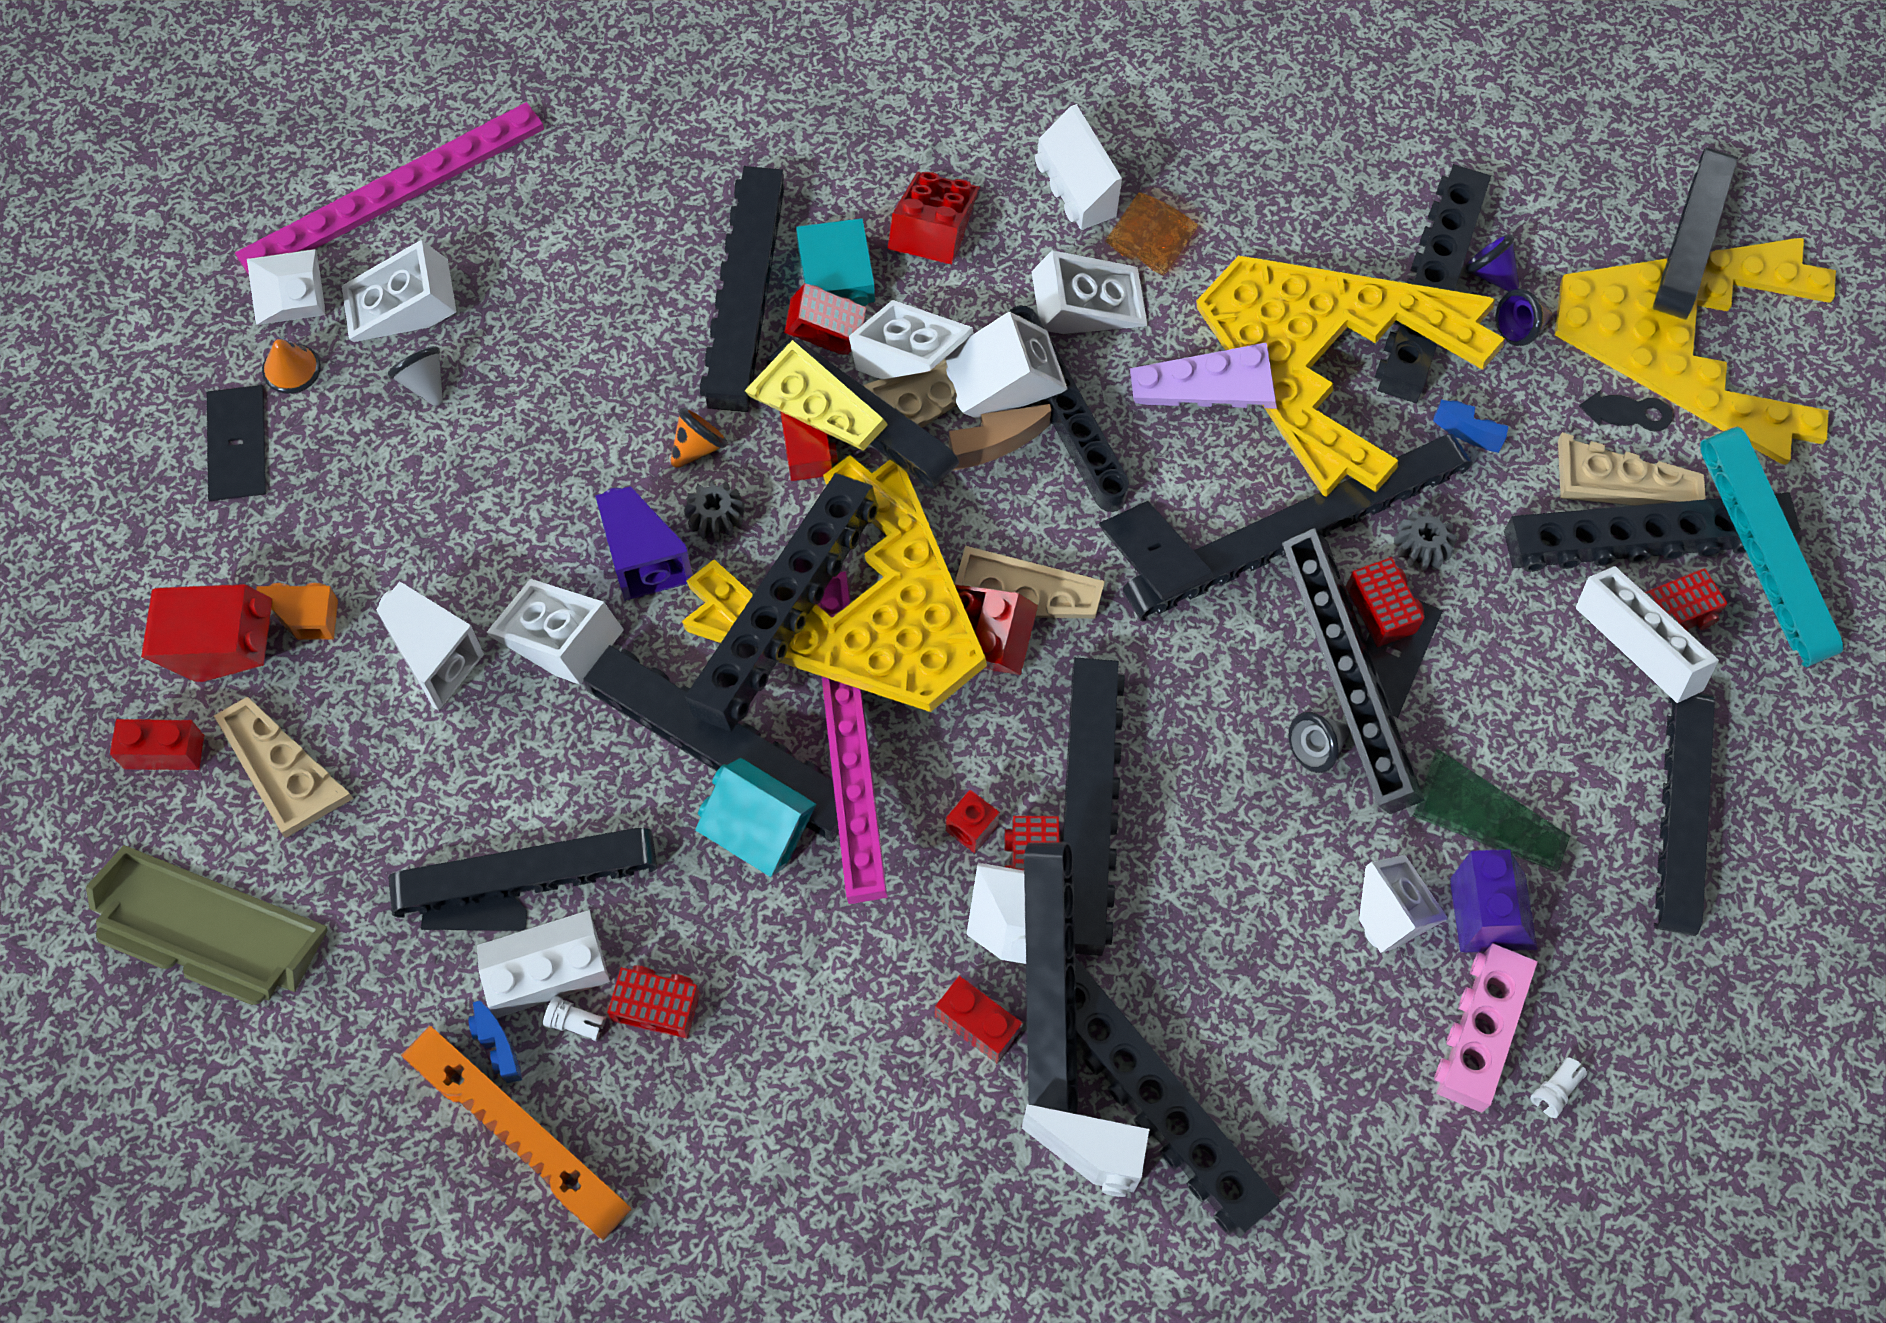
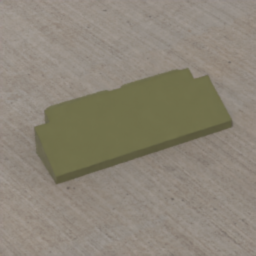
(207, 927)

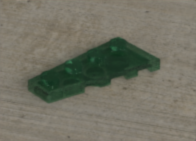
(1480, 811)

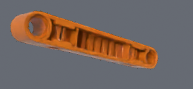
(592, 1203)

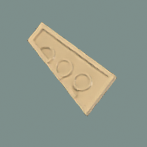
(1610, 477)

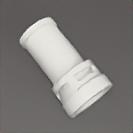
(563, 1016)
(1559, 1087)

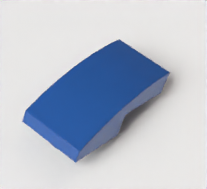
(1459, 420)
(491, 1034)

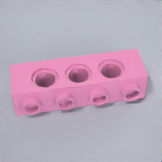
(1513, 977)

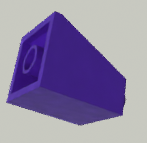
(642, 546)
(1492, 903)

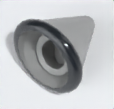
(421, 374)
(1314, 731)

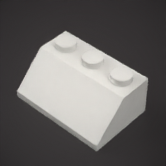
(1079, 170)
(541, 964)

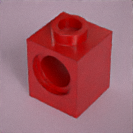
(972, 821)

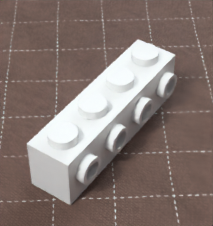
(1646, 634)

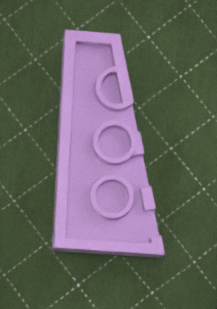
(1222, 377)

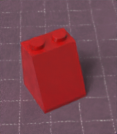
(207, 630)

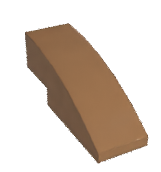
(998, 434)

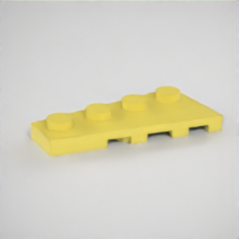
(816, 397)

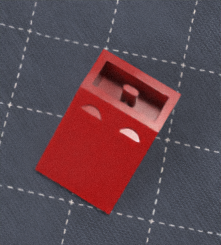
(932, 217)
(1001, 625)

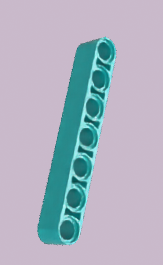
(1771, 546)

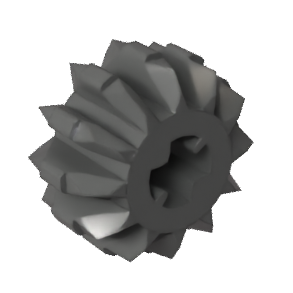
(714, 521)
(1412, 543)

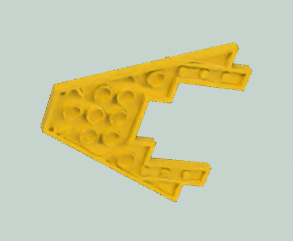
(1302, 315)
(1614, 321)
(894, 640)

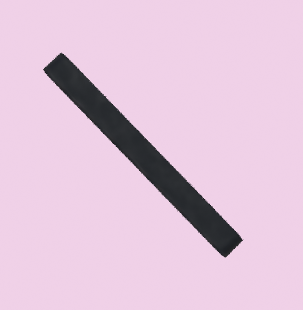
(1262, 540)

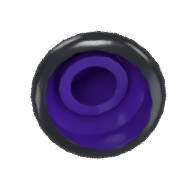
(1496, 264)
(1512, 313)

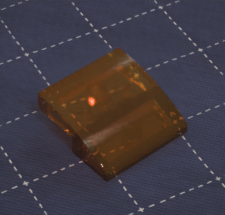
(1151, 233)

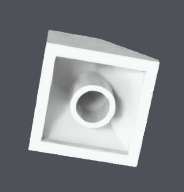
(286, 287)
(1396, 904)
(999, 912)

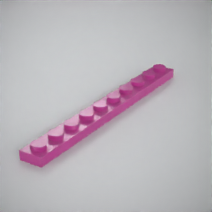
(398, 186)
(852, 774)

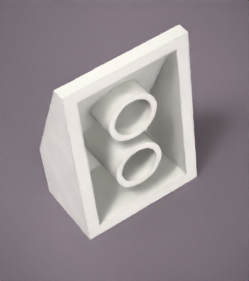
(399, 294)
(1087, 294)
(904, 341)
(557, 629)
(1096, 1148)

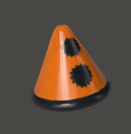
(290, 367)
(694, 438)

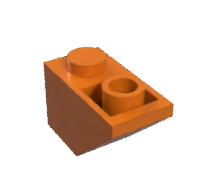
(304, 610)

